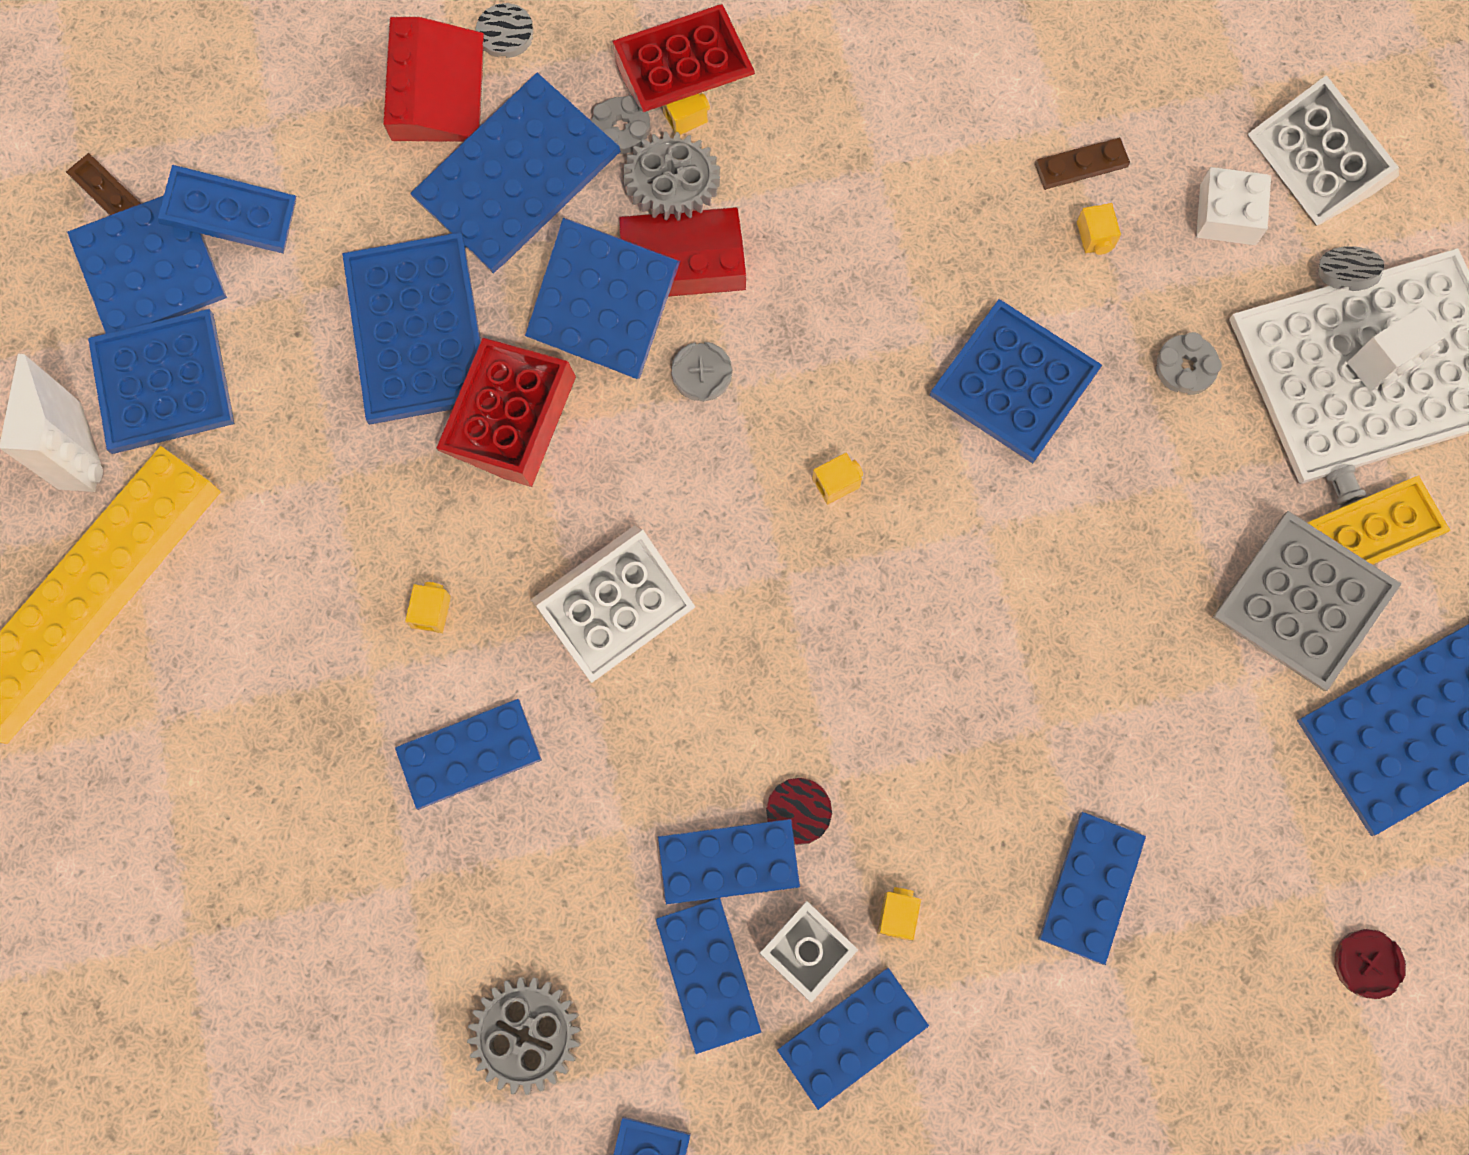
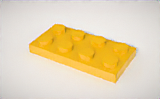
(1385, 522)

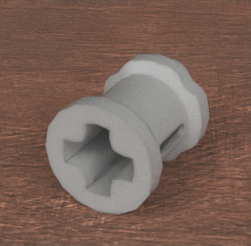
(1346, 485)

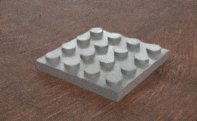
(1306, 601)

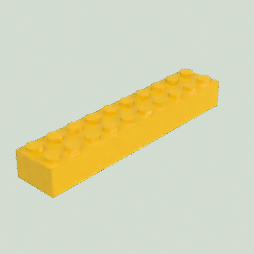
(96, 582)

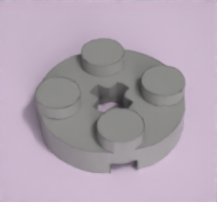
(625, 109)
(1192, 348)

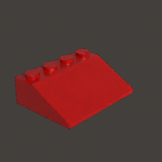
(681, 58)
(432, 81)
(705, 245)
(507, 411)

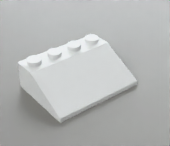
(1324, 152)
(49, 431)
(613, 603)

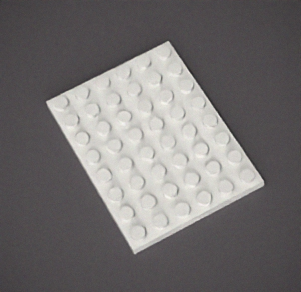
(1319, 402)

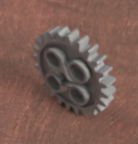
(670, 184)
(511, 1066)

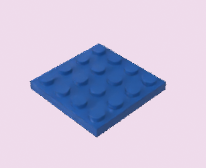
(144, 268)
(602, 298)
(1015, 380)
(160, 381)

